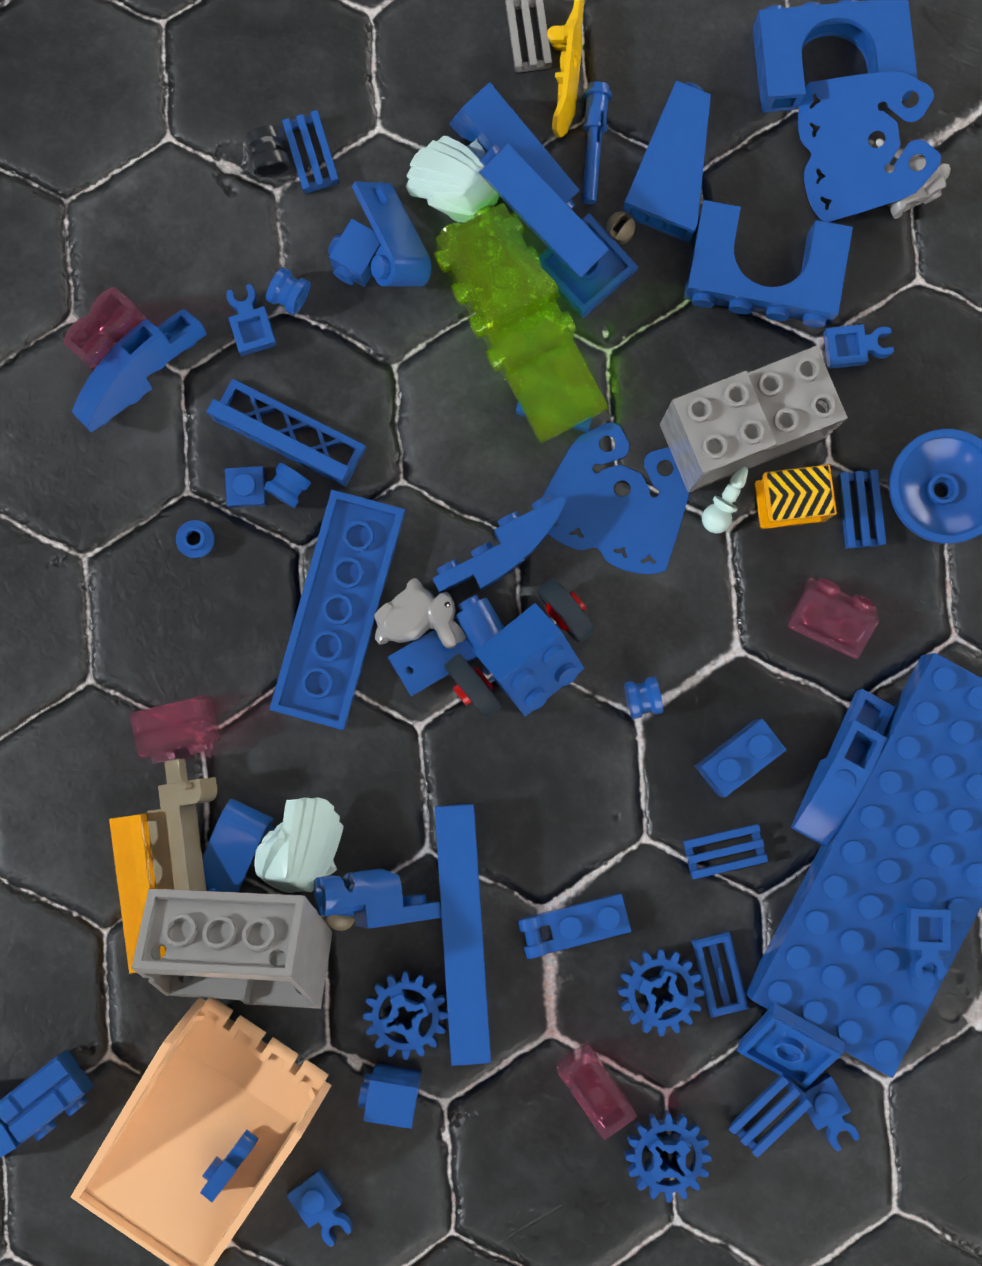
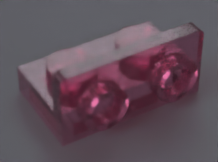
(834, 617)

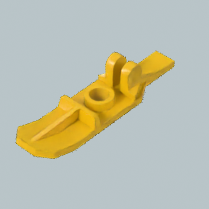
(569, 41)

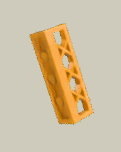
(134, 875)

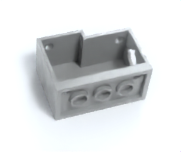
(752, 418)
(234, 947)

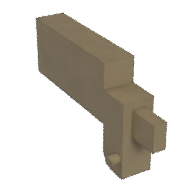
(176, 829)

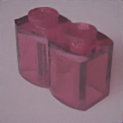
(107, 323)

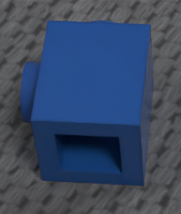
(353, 253)

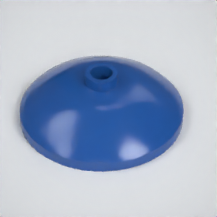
(947, 460)

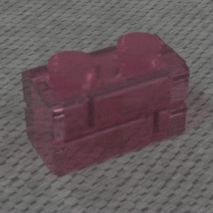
(175, 728)
(596, 1090)

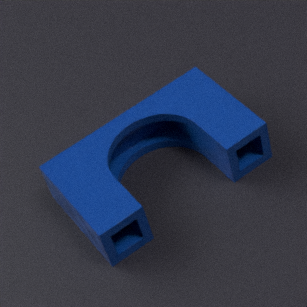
(874, 26)
(717, 280)

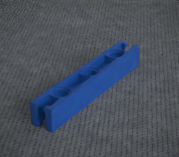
(462, 934)

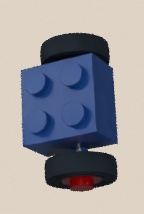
(527, 656)

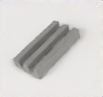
(533, 64)

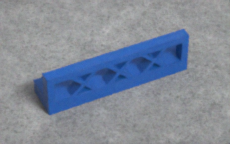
(277, 439)

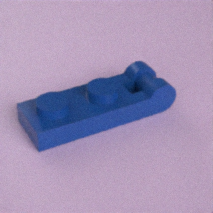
(575, 925)

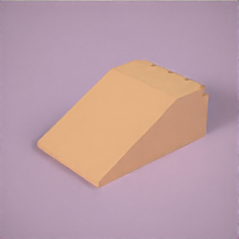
(185, 1111)

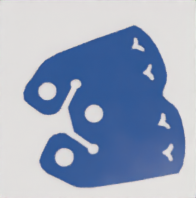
(841, 149)
(613, 522)

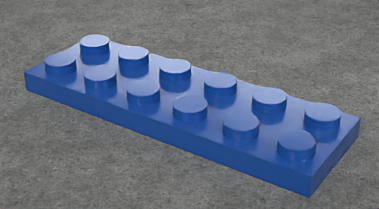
(337, 610)

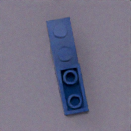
(122, 373)
(517, 540)
(845, 769)

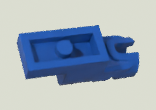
(372, 899)

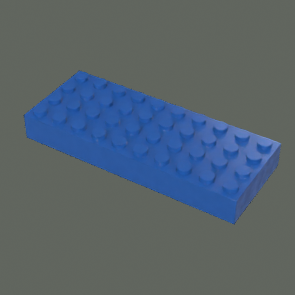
(901, 846)

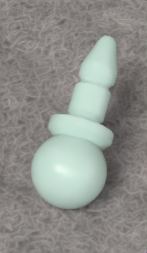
(718, 516)

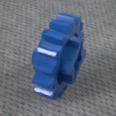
(676, 998)
(413, 1032)
(659, 1168)

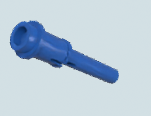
(597, 98)

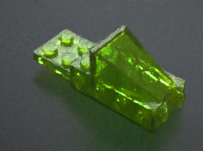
(519, 319)

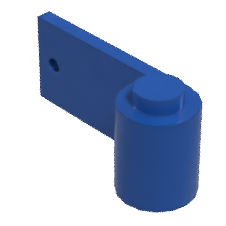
(402, 256)
(424, 659)
(234, 846)

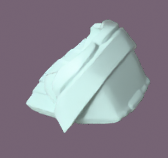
(450, 178)
(300, 846)

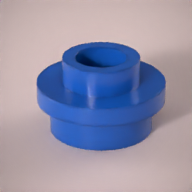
(205, 544)

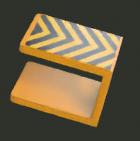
(795, 497)

